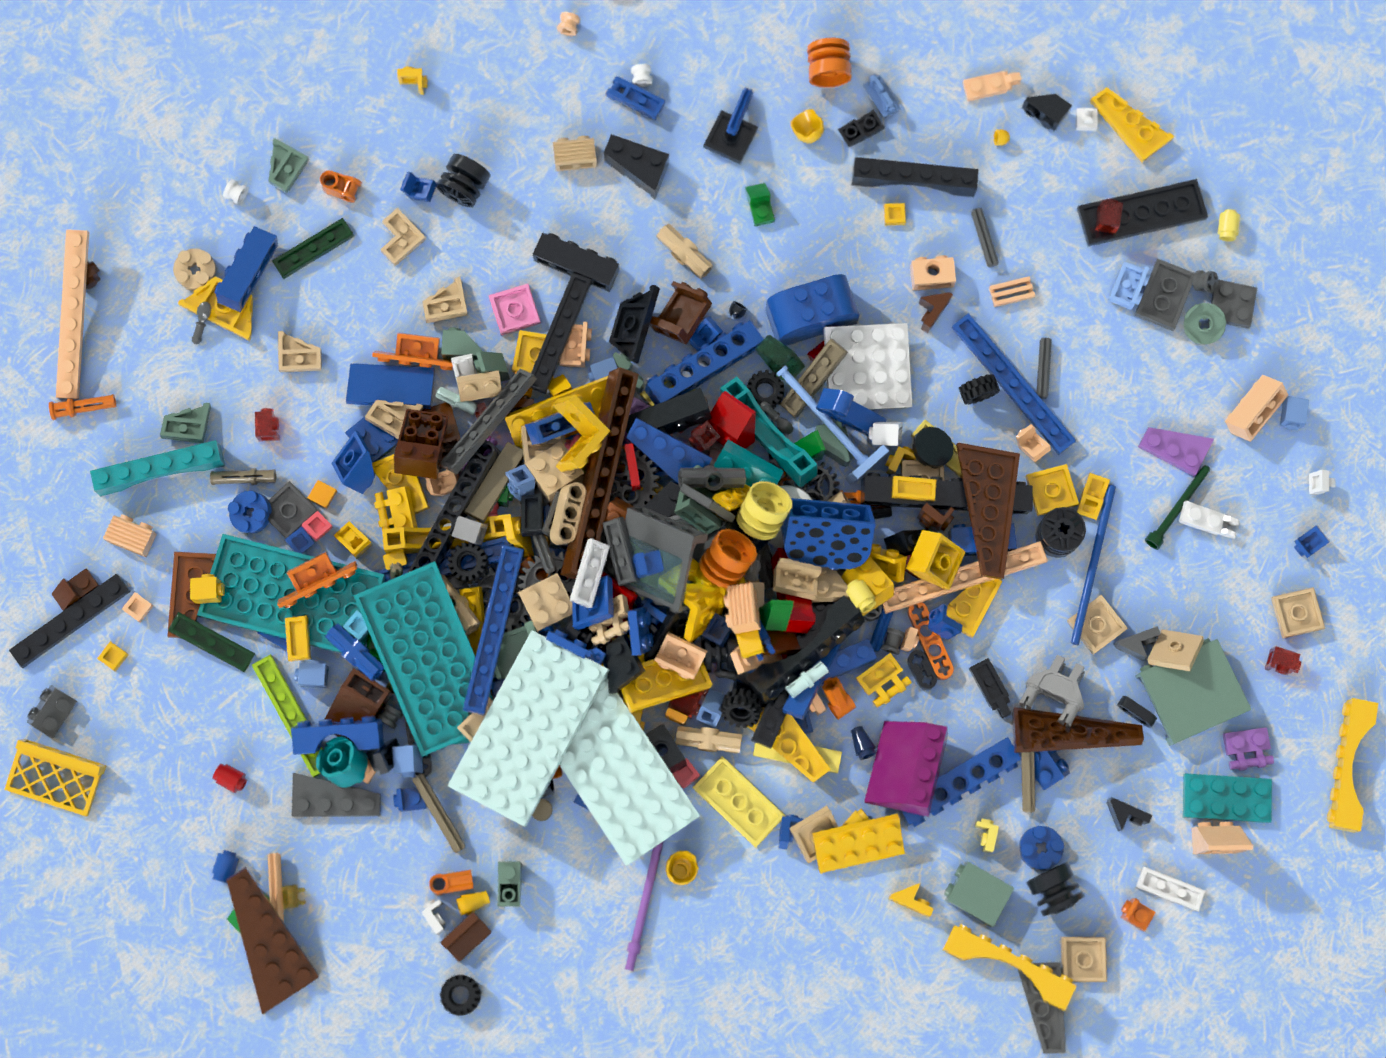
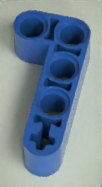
(841, 407)

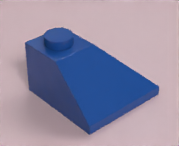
(354, 464)

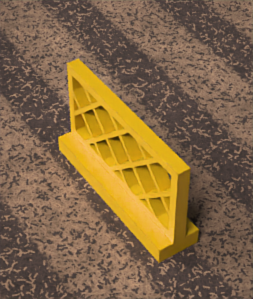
(60, 758)

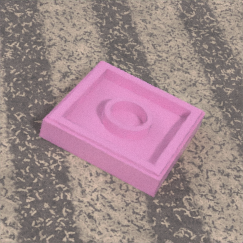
(514, 309)

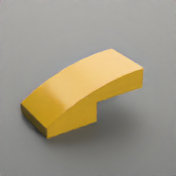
(1092, 496)

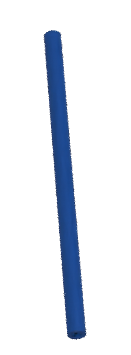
(1079, 623)

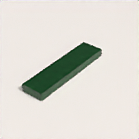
(313, 248)
(211, 642)

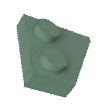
(285, 165)
(186, 425)

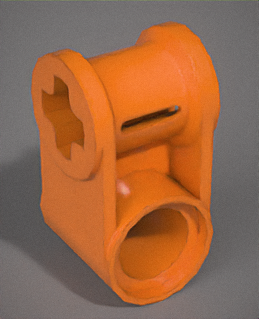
(344, 186)

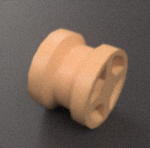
(568, 24)

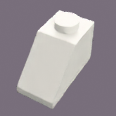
(886, 433)

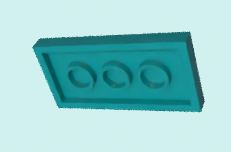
(1227, 798)

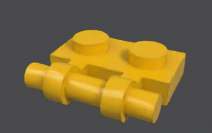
(400, 506)
(880, 674)

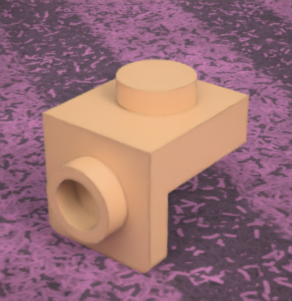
(1032, 443)
(443, 484)

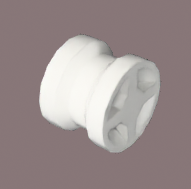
(641, 75)
(235, 192)

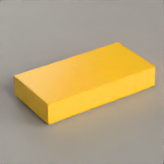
(914, 488)
(297, 638)

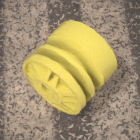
(764, 510)

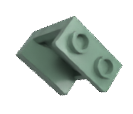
(697, 514)
(511, 647)
(978, 893)

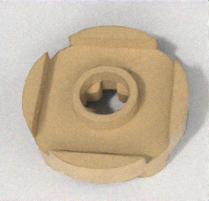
(188, 259)

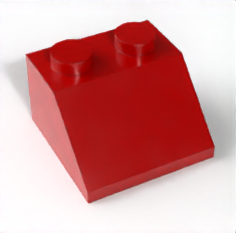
(733, 421)

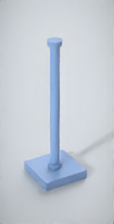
(864, 462)

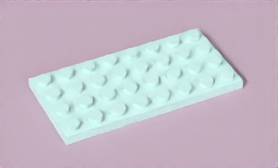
(528, 728)
(624, 779)

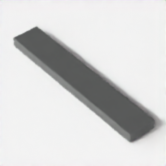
(488, 421)

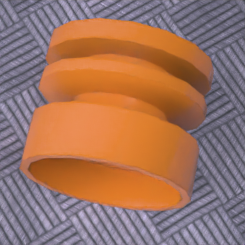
(829, 62)
(727, 558)

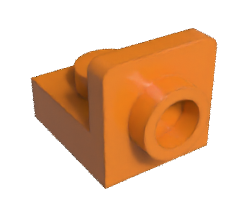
(1137, 914)

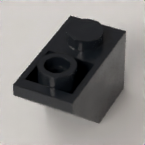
(1048, 109)
(903, 541)

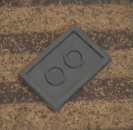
(1165, 294)

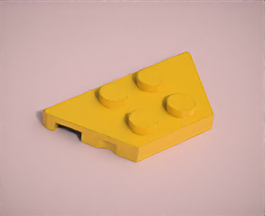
(225, 317)

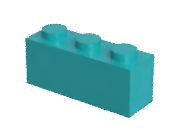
(755, 467)

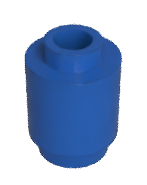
(225, 866)

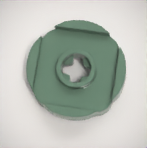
(1204, 311)

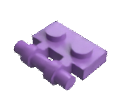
(1248, 741)

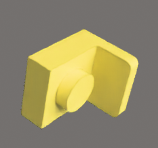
(989, 838)

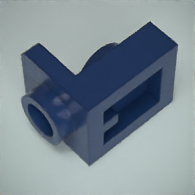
(717, 630)

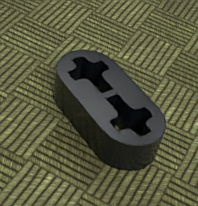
(917, 672)
(1137, 711)

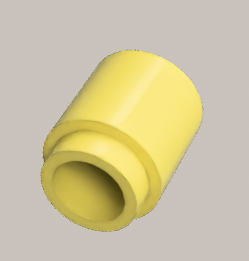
(1229, 225)
(861, 595)

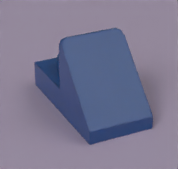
(648, 563)

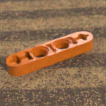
(933, 639)

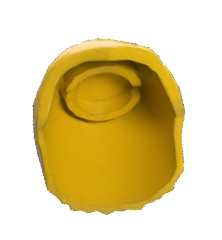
(807, 126)

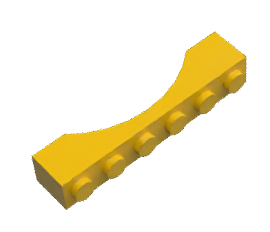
(412, 539)
(1346, 809)
(1053, 989)

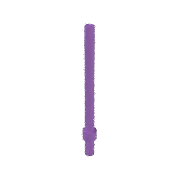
(635, 947)

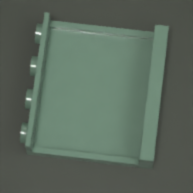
(1197, 698)

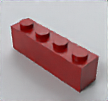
(802, 615)

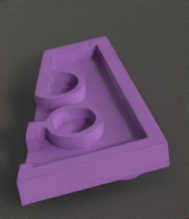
(1176, 448)

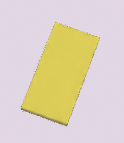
(738, 801)

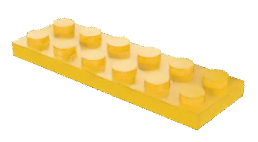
(591, 392)

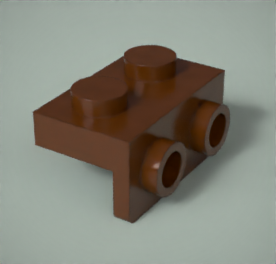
(933, 519)

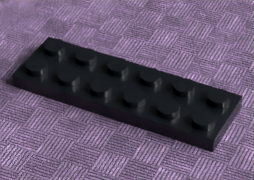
(1147, 212)

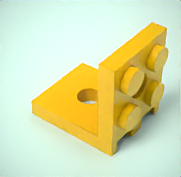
(587, 424)
(703, 600)

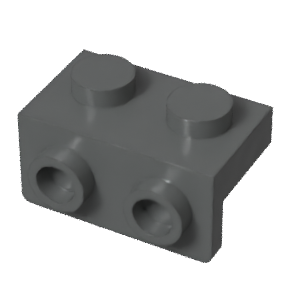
(51, 711)

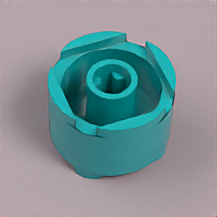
(342, 762)

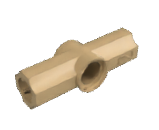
(684, 251)
(468, 619)
(708, 739)

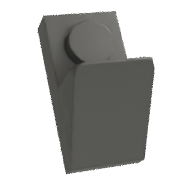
(1133, 644)

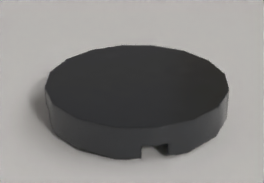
(932, 447)

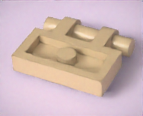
(621, 609)

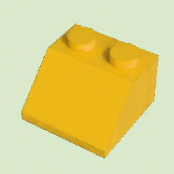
(935, 559)
(875, 579)

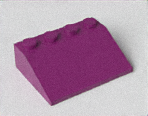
(907, 766)

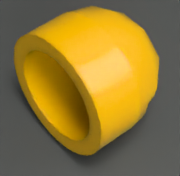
(1001, 137)

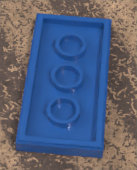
(390, 384)

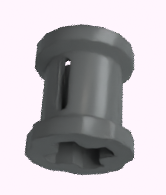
(893, 641)

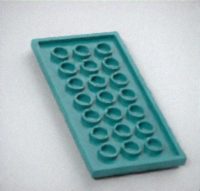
(258, 578)
(422, 653)

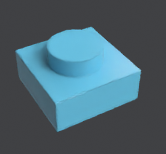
(356, 626)

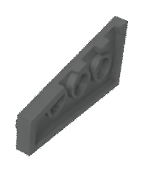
(324, 799)
(1046, 1018)

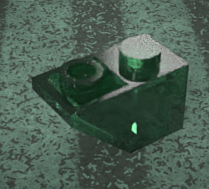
(778, 355)

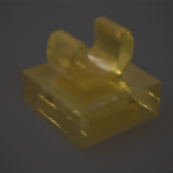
(290, 896)

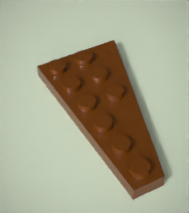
(990, 492)
(1042, 732)
(273, 954)

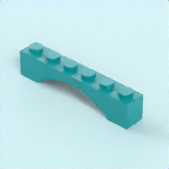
(789, 456)
(183, 460)

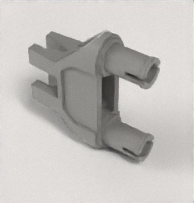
(1057, 687)

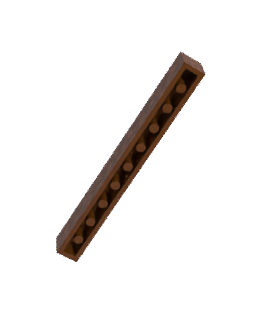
(602, 465)

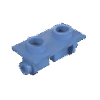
(881, 95)

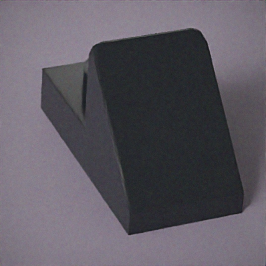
(382, 758)
(1121, 811)

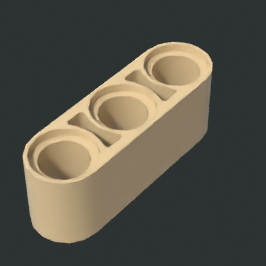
(575, 508)

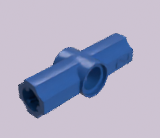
(355, 652)

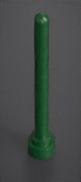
(1155, 538)

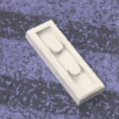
(589, 573)
(1170, 889)

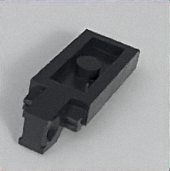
(991, 687)

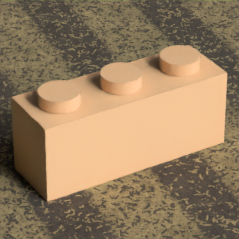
(1256, 408)

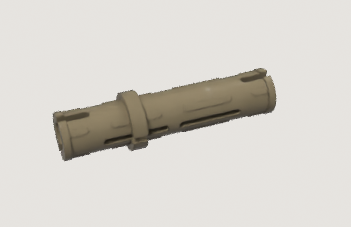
(267, 476)

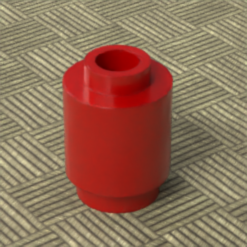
(229, 778)

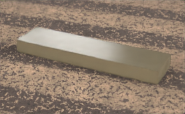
(815, 376)
(494, 483)

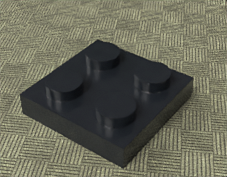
(728, 145)

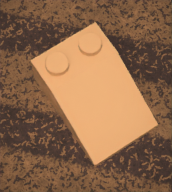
(1219, 839)

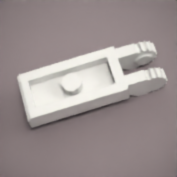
(1207, 519)

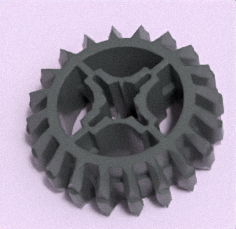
(823, 474)

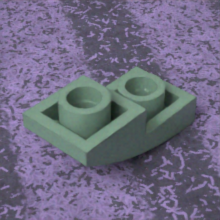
(624, 362)

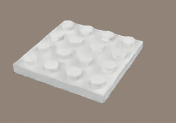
(875, 364)

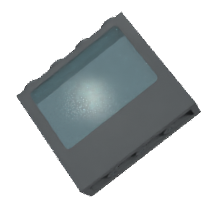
(676, 543)

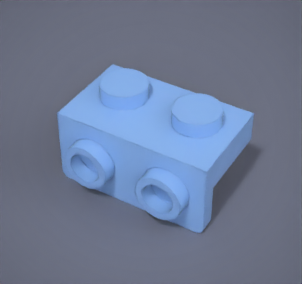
(1128, 285)

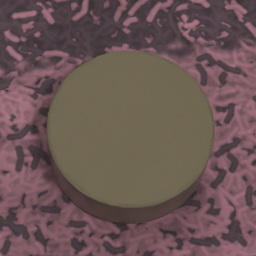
(543, 810)

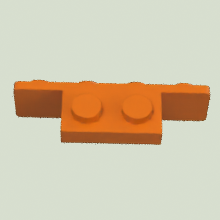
(415, 349)
(314, 575)

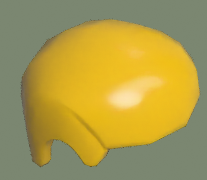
(681, 867)

